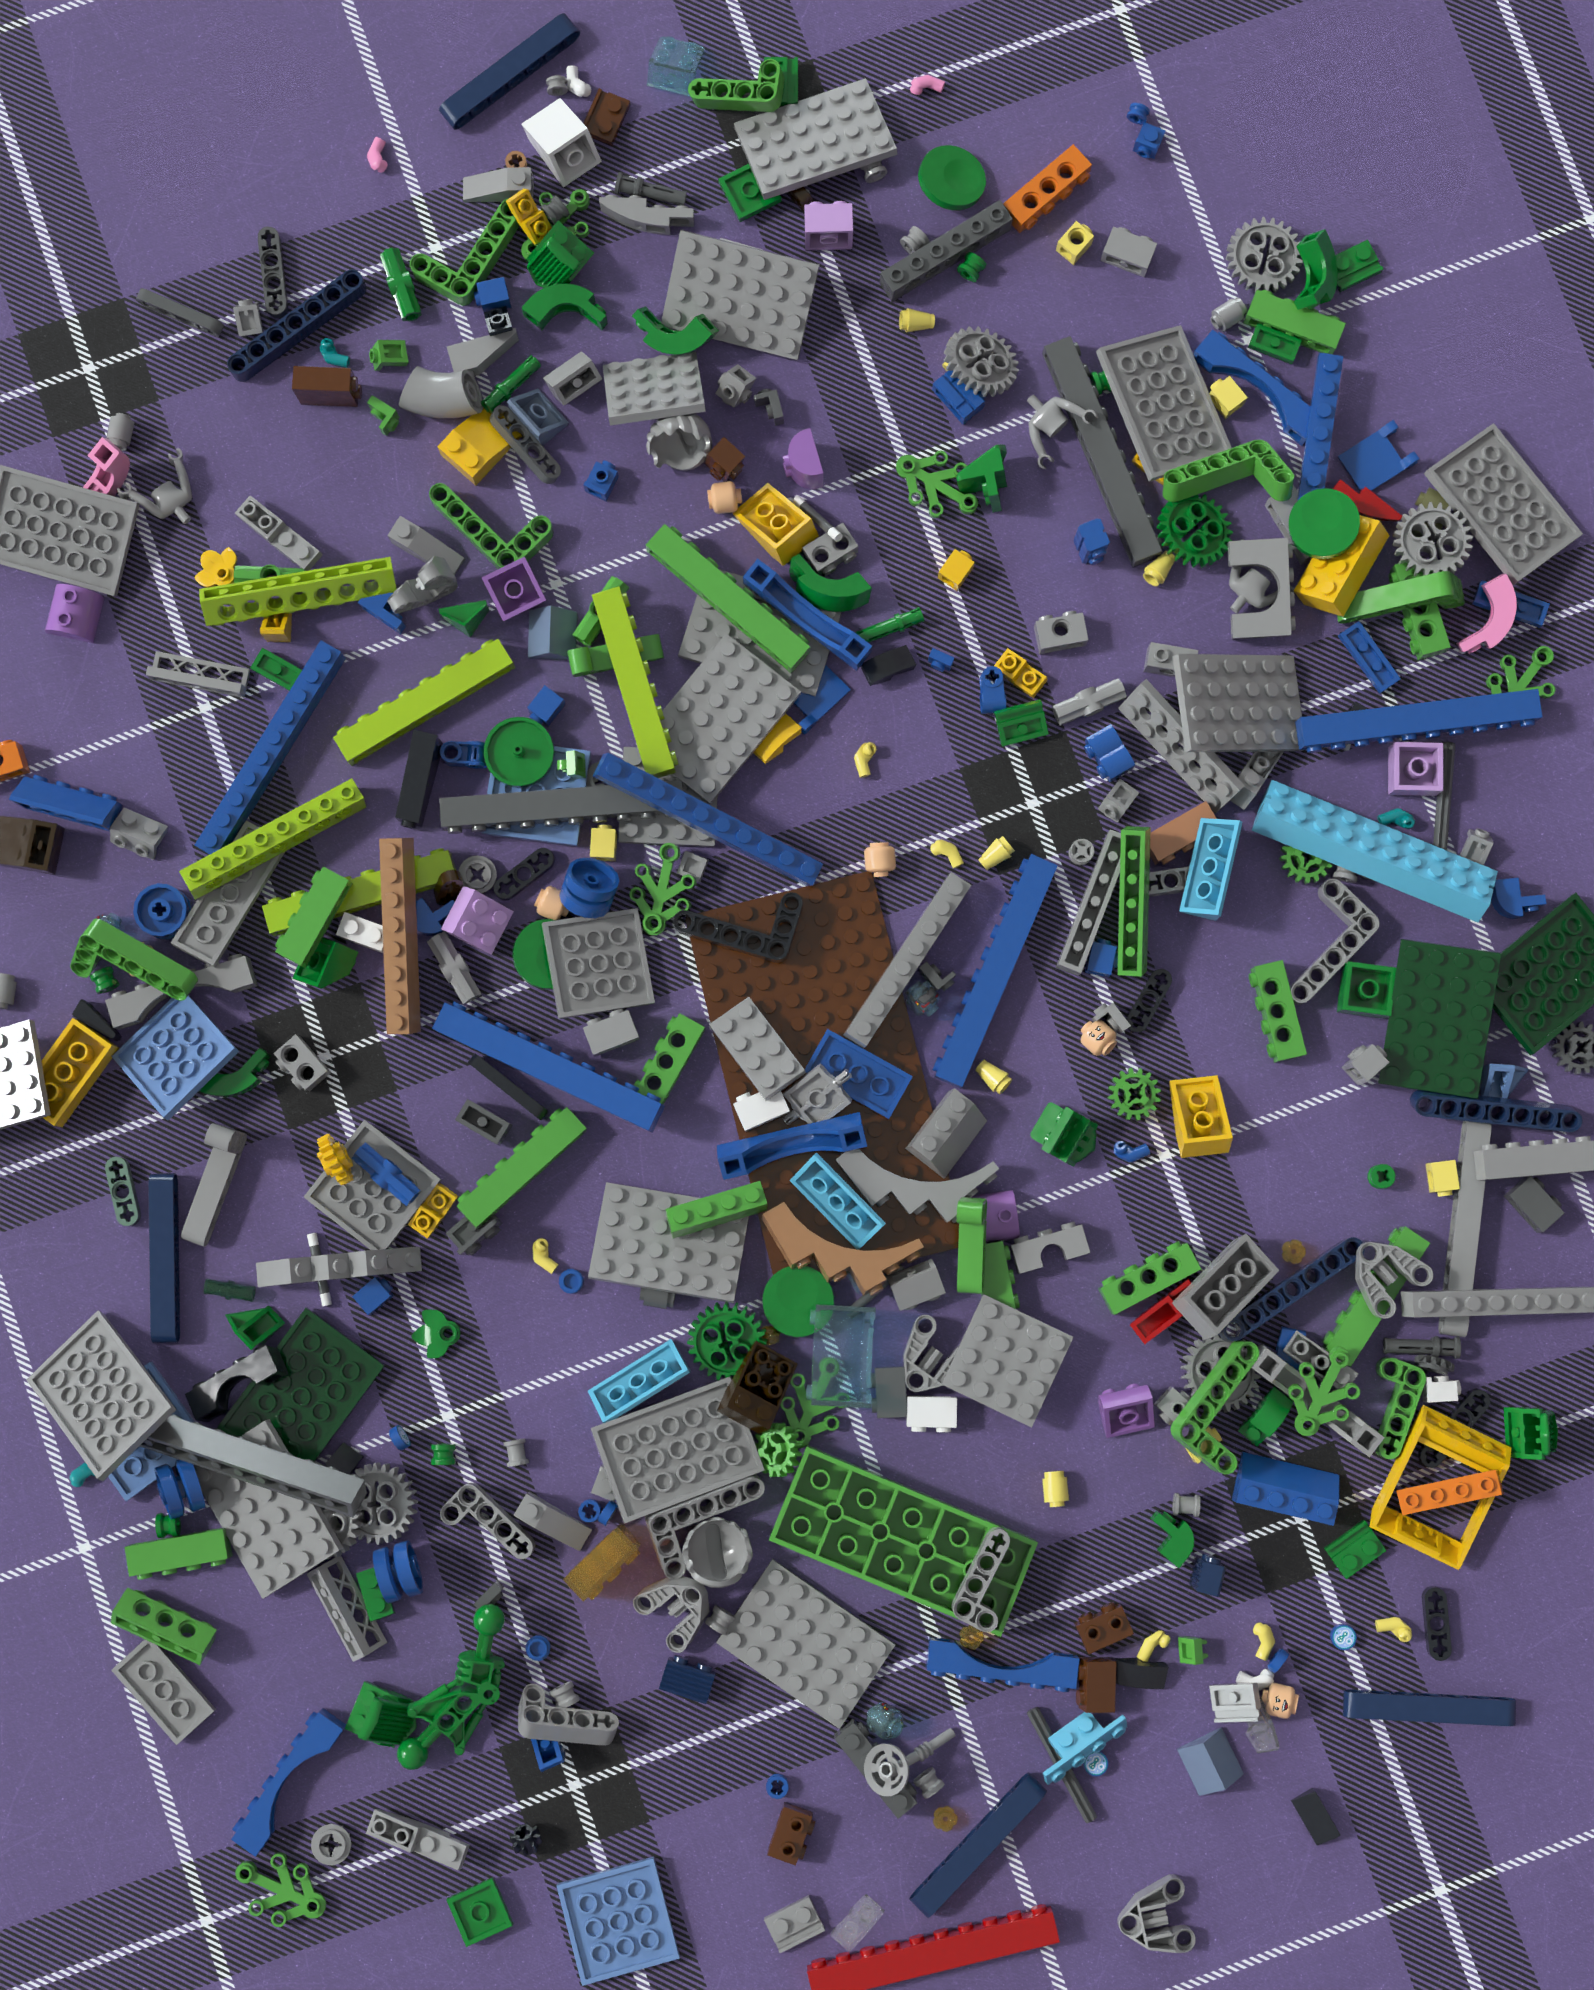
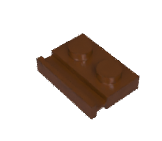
(606, 116)

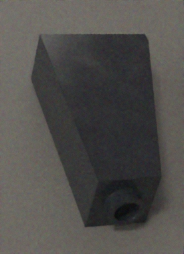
(418, 778)

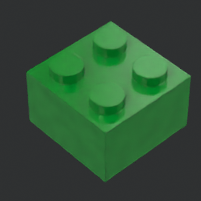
(1366, 990)

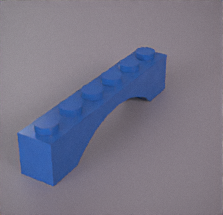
(1220, 356)
(787, 601)
(833, 1134)
(1052, 1670)
(259, 1824)

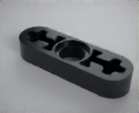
(524, 864)
(1162, 988)
(1440, 1604)

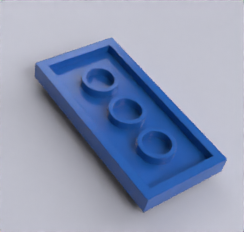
(873, 1080)

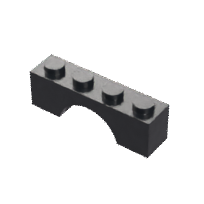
(210, 1397)

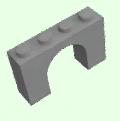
(1273, 556)

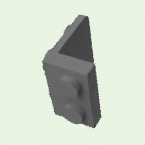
(468, 1238)

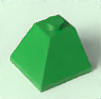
(328, 964)

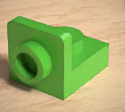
(388, 354)
(383, 411)

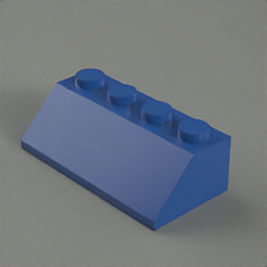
(66, 803)
(1287, 1488)

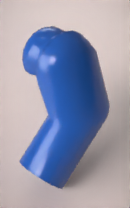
(1130, 1154)

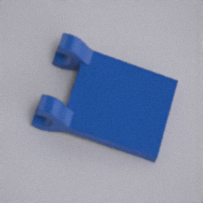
(1375, 459)
(829, 693)

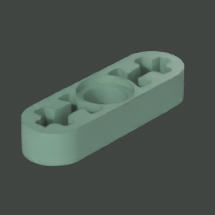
(124, 1172)

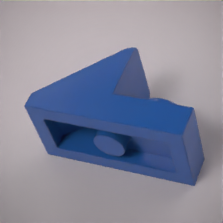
(379, 607)
(548, 1753)

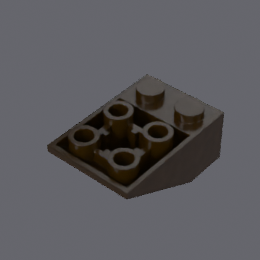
(30, 844)
(758, 1388)

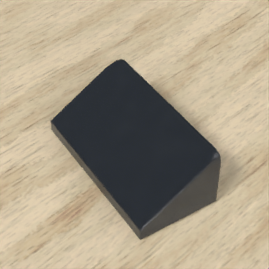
(1315, 1817)

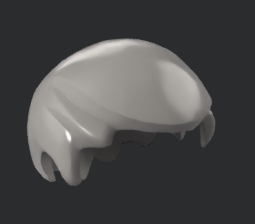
(679, 441)
(717, 1552)

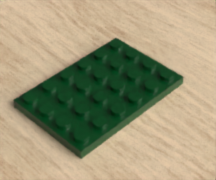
(1547, 975)
(1440, 1018)
(316, 1396)

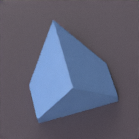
(1500, 1079)

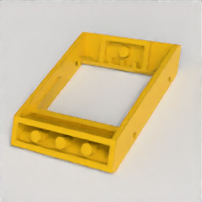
(1460, 1444)

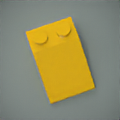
(475, 446)
(776, 523)
(1200, 1117)

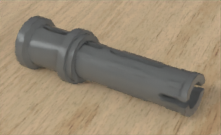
(639, 187)
(1435, 1346)

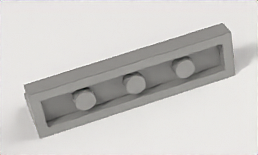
(177, 677)
(340, 1613)

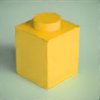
(956, 569)

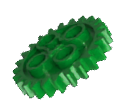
(1210, 546)
(706, 1345)

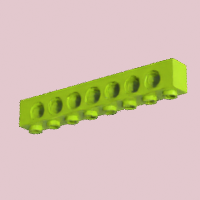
(287, 585)
(273, 839)

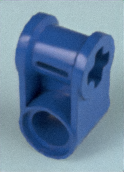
(992, 695)
(465, 755)

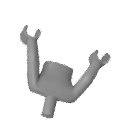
(1051, 420)
(166, 496)
(1250, 589)

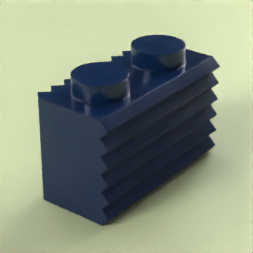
(1207, 1575)
(687, 1679)

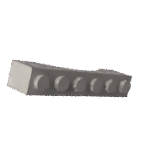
(133, 1007)
(1283, 1375)

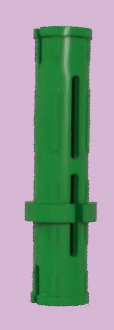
(503, 391)
(892, 625)

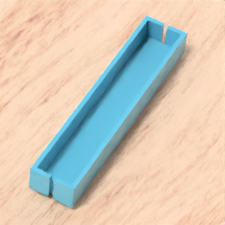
(1375, 851)

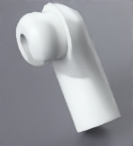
(576, 85)
(1264, 1680)

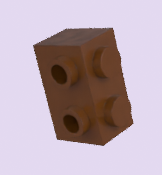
(725, 461)
(1103, 1627)
(1096, 1685)
(790, 1834)

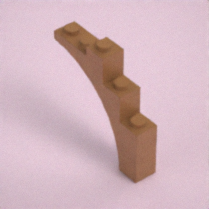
(866, 1267)

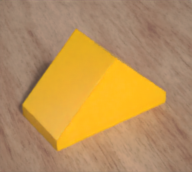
(277, 628)

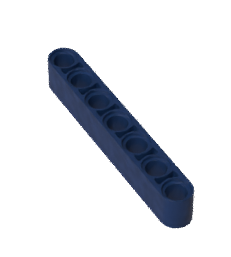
(509, 71)
(291, 336)
(1506, 1115)
(164, 1258)
(1301, 1283)
(1429, 1707)
(978, 1845)

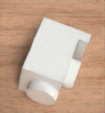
(1441, 1389)

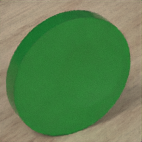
(952, 177)
(1324, 523)
(519, 752)
(531, 956)
(791, 1296)

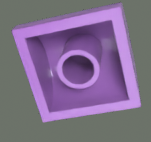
(803, 461)
(513, 589)
(74, 613)
(1001, 1216)
(1126, 1410)

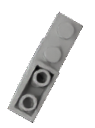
(637, 215)
(278, 534)
(418, 1837)

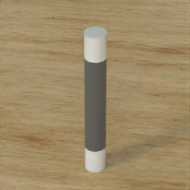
(817, 518)
(322, 1285)

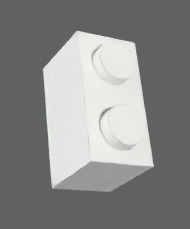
(361, 932)
(756, 1111)
(931, 1412)

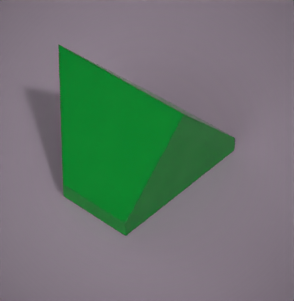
(465, 616)
(255, 1326)

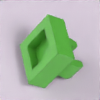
(573, 764)
(1191, 1650)

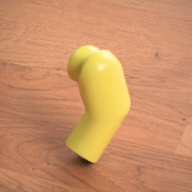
(862, 758)
(947, 849)
(541, 1255)
(1396, 1626)
(1266, 1638)
(1151, 1642)

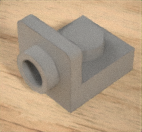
(248, 317)
(1118, 800)
(1477, 846)
(1115, 1017)
(602, 1486)

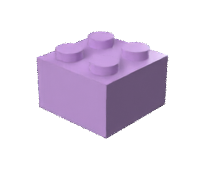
(828, 226)
(1415, 768)
(477, 920)

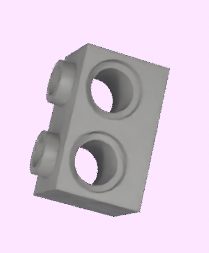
(826, 546)
(305, 1059)

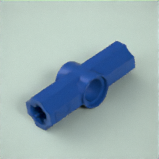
(386, 1174)

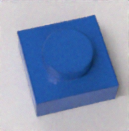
(940, 660)

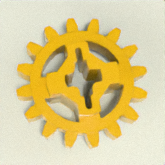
(335, 1159)

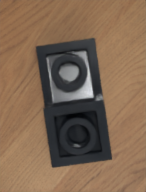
(498, 321)
(886, 665)
(1135, 1674)

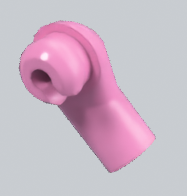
(926, 82)
(374, 155)

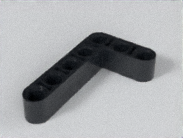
(745, 934)

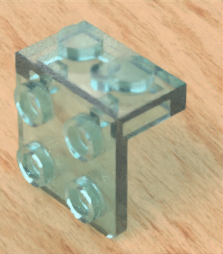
(674, 65)

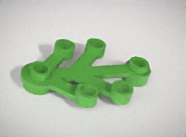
(572, 207)
(933, 482)
(1521, 685)
(661, 892)
(1321, 1395)
(808, 1412)
(284, 1891)

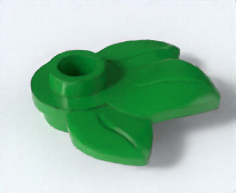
(433, 1333)

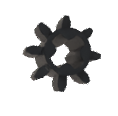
(526, 1839)

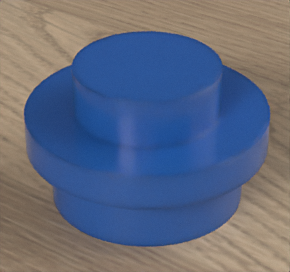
(538, 1647)

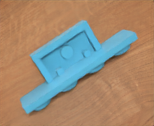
(1078, 1741)

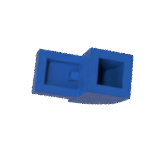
(1508, 900)
(429, 922)

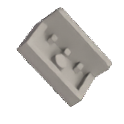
(137, 833)

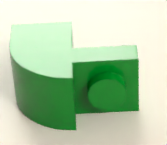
(1267, 1416)
(1180, 1540)

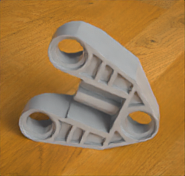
(433, 583)
(1371, 1288)
(915, 1345)
(662, 1591)
(1150, 1898)

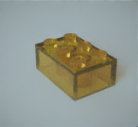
(603, 1563)

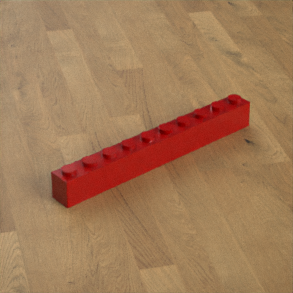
(936, 1952)

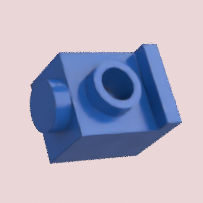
(601, 488)

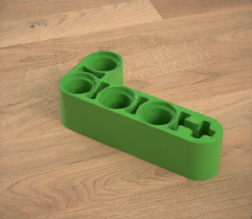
(706, 92)
(597, 659)
(972, 1244)
(1393, 1409)

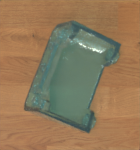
(841, 1356)

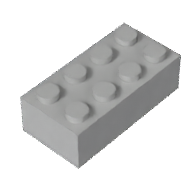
(1225, 1286)

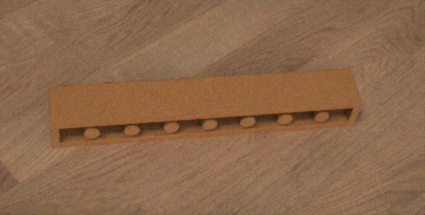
(400, 935)

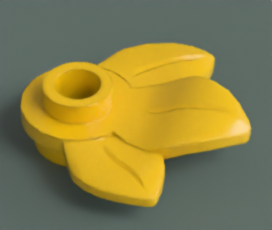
(215, 567)

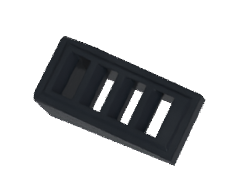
(89, 1015)

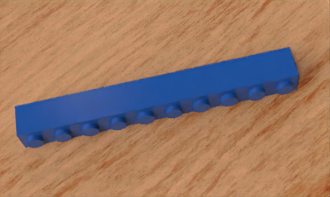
(1418, 719)
(271, 748)
(707, 819)
(995, 971)
(548, 1067)

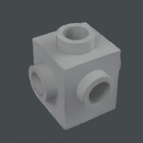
(735, 386)
(1167, 1402)

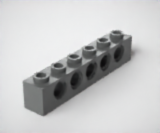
(945, 251)

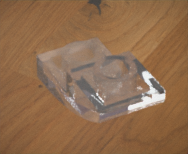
(1262, 1733)
(857, 1922)

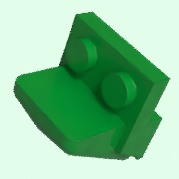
(557, 257)
(985, 475)
(1065, 1134)
(1530, 1432)
(381, 1716)

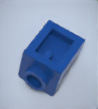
(1148, 141)

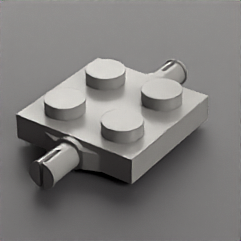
(817, 1096)

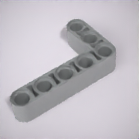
(1338, 947)
(214, 1183)
(693, 1514)

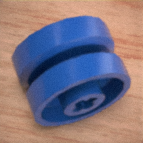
(589, 887)
(149, 909)
(183, 1486)
(397, 1571)

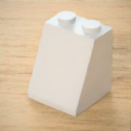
(562, 142)

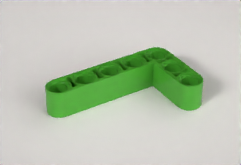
(474, 260)
(1228, 466)
(486, 534)
(1436, 587)
(107, 942)
(1212, 1406)

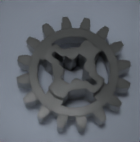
(1571, 1041)

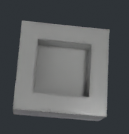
(692, 865)

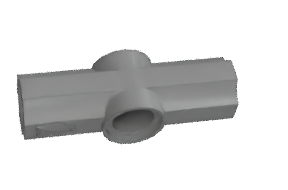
(1089, 702)
(454, 968)

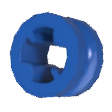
(1138, 113)
(582, 1514)
(769, 1785)

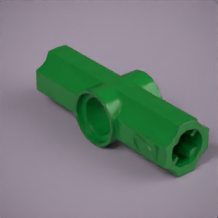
(400, 284)

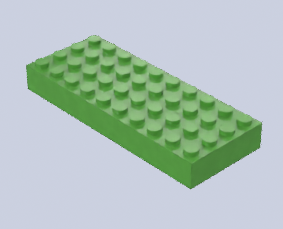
(896, 1536)

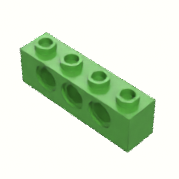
(1430, 619)
(1276, 974)
(677, 1026)
(1185, 1265)
(169, 1637)

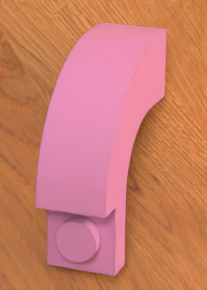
(110, 469)
(1502, 615)

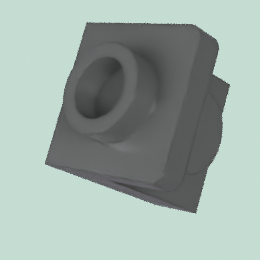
(774, 408)
(932, 975)
(490, 1596)

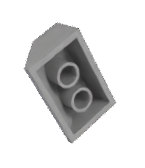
(947, 1133)

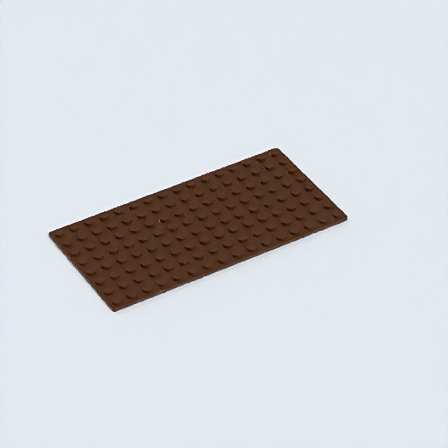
(819, 987)

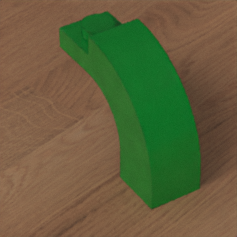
(1320, 269)
(563, 298)
(671, 341)
(826, 593)
(240, 1081)

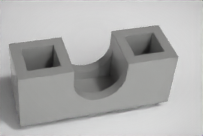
(1028, 1252)

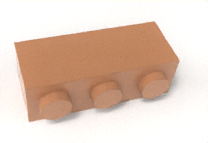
(1178, 834)

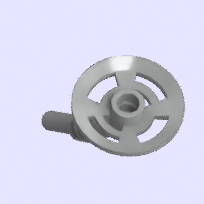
(898, 1767)

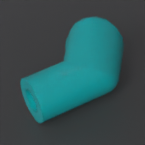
(331, 356)
(1398, 817)
(80, 1474)

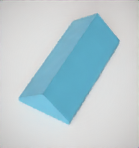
(1210, 868)
(837, 1201)
(638, 1381)

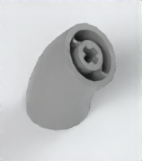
(441, 394)

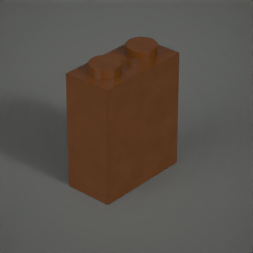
(326, 386)

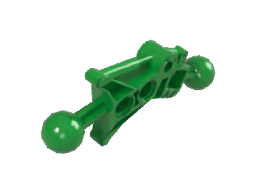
(472, 1679)

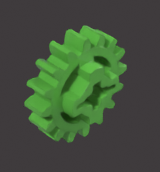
(1300, 870)
(1143, 1100)
(778, 1450)

